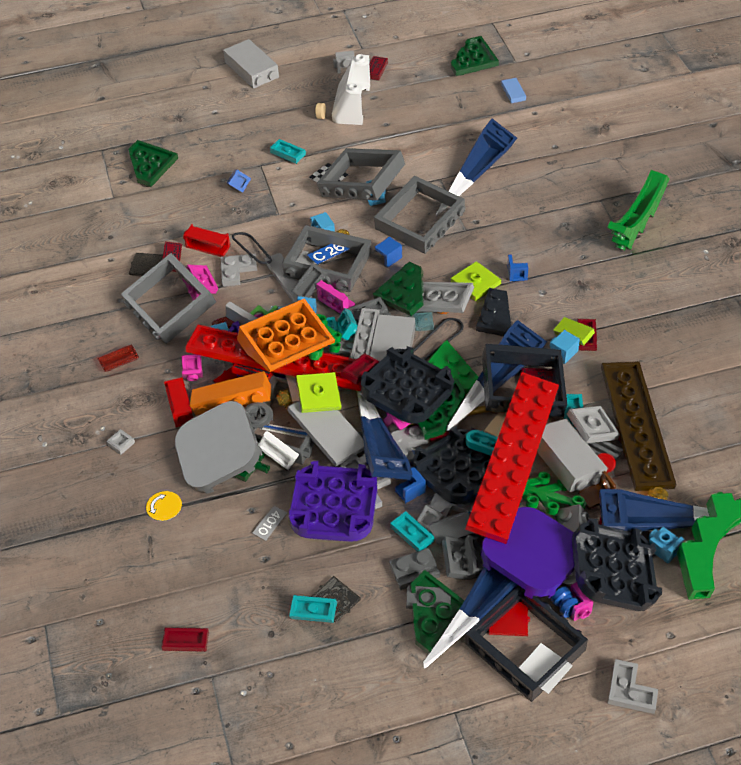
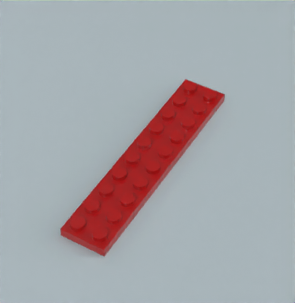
(224, 346)
(512, 459)

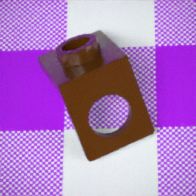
(591, 493)

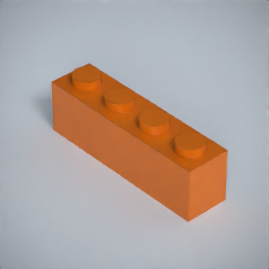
(243, 390)

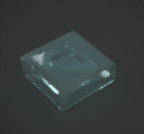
(424, 321)

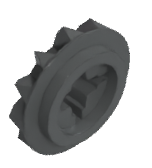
(265, 412)

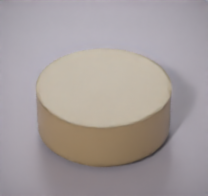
(320, 110)

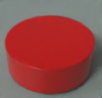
(608, 460)

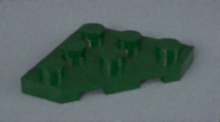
(474, 57)
(150, 162)
(403, 289)
(440, 419)
(429, 621)

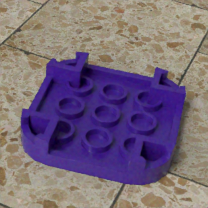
(333, 502)
(535, 555)

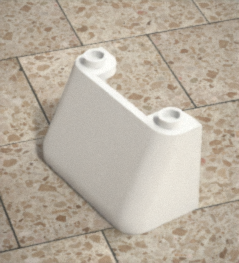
(348, 101)

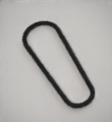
(243, 233)
(448, 319)

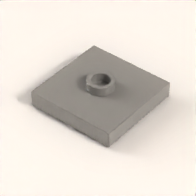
(593, 424)

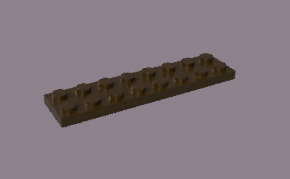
(638, 426)

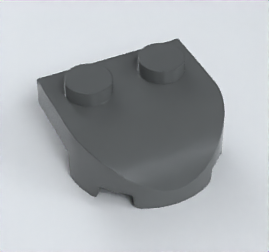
(462, 557)

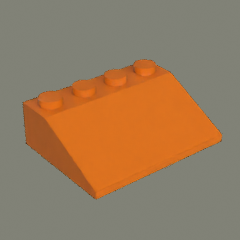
(284, 335)

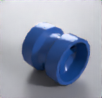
(565, 601)

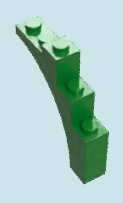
(645, 205)
(697, 556)

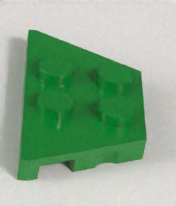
(460, 370)

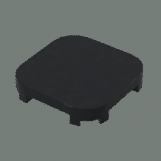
(407, 385)
(452, 467)
(615, 566)

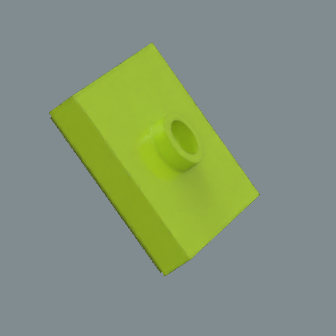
(480, 277)
(318, 392)

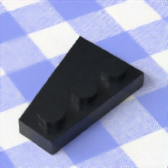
(495, 313)

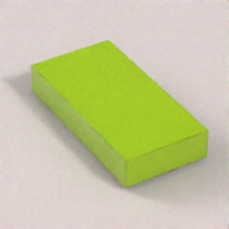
(579, 330)

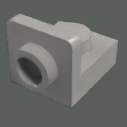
(342, 60)

